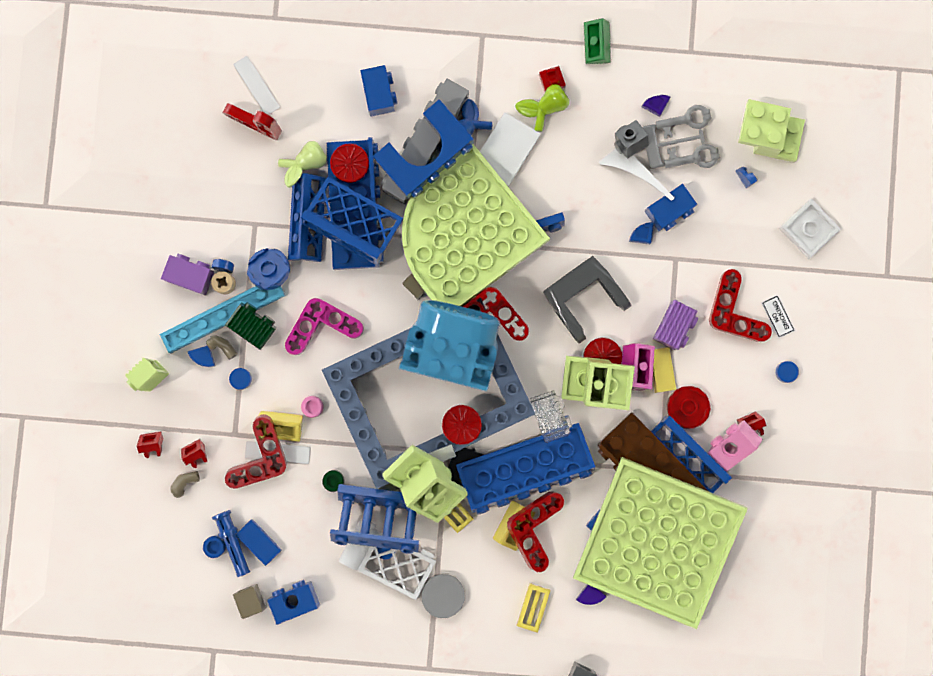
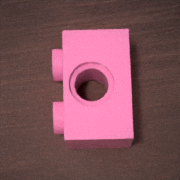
(728, 455)

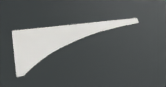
(633, 166)

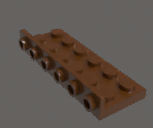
(638, 444)

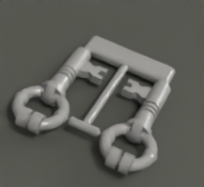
(653, 151)

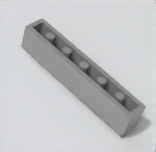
(425, 140)

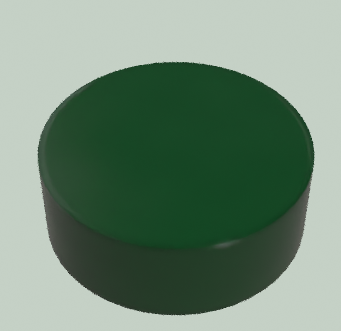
(332, 480)

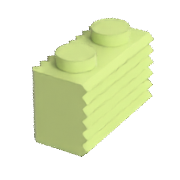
(146, 375)

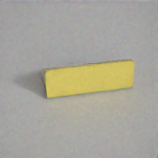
(663, 371)
(286, 425)
(502, 534)

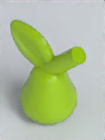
(552, 101)

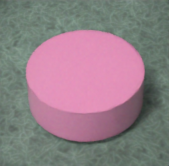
(312, 406)

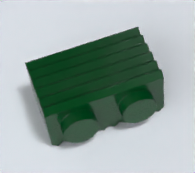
(251, 325)

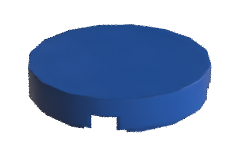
(268, 269)

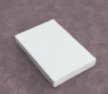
(509, 146)

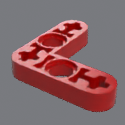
(259, 122)
(495, 307)
(731, 318)
(264, 463)
(526, 529)

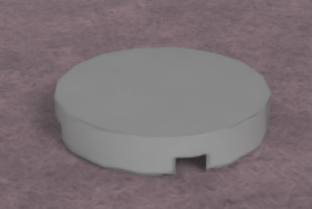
(443, 596)

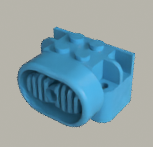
(452, 344)

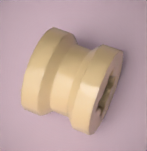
(227, 285)

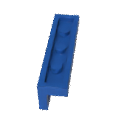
(298, 232)
(698, 452)

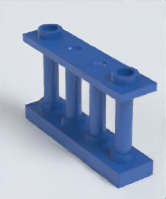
(370, 498)

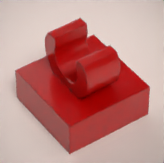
(551, 77)
(755, 421)
(150, 442)
(193, 452)

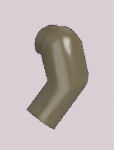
(223, 344)
(181, 481)

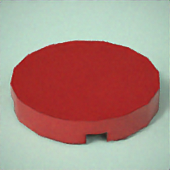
(688, 407)

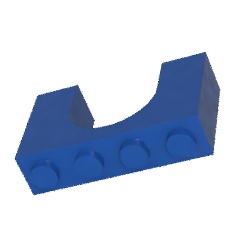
(454, 143)

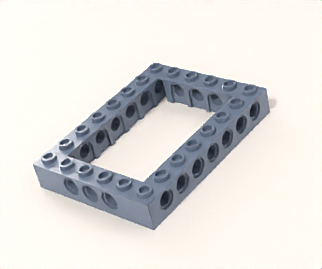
(374, 456)

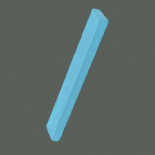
(216, 317)

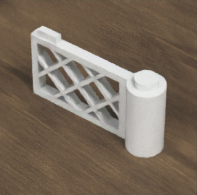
(357, 556)

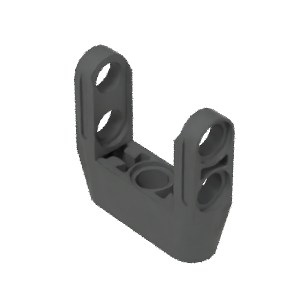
(574, 283)

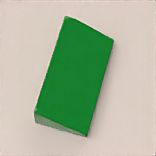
(597, 41)

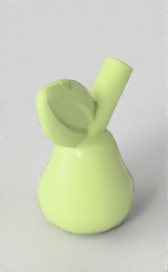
(308, 158)

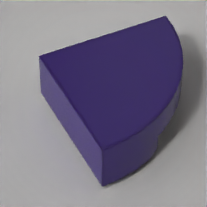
(656, 104)
(590, 595)

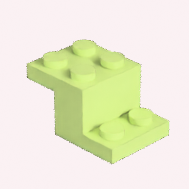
(771, 130)
(597, 382)
(425, 484)

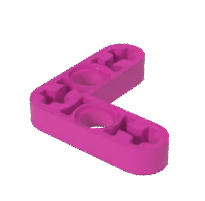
(322, 316)

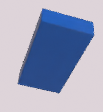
(258, 542)

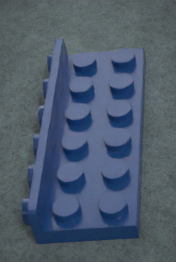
(342, 257)
(525, 469)

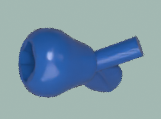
(470, 118)

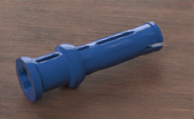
(228, 534)

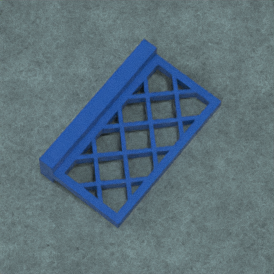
(339, 233)

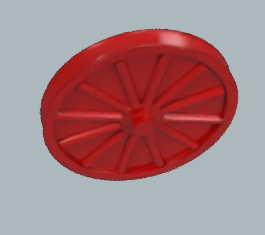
(349, 163)
(604, 349)
(461, 424)

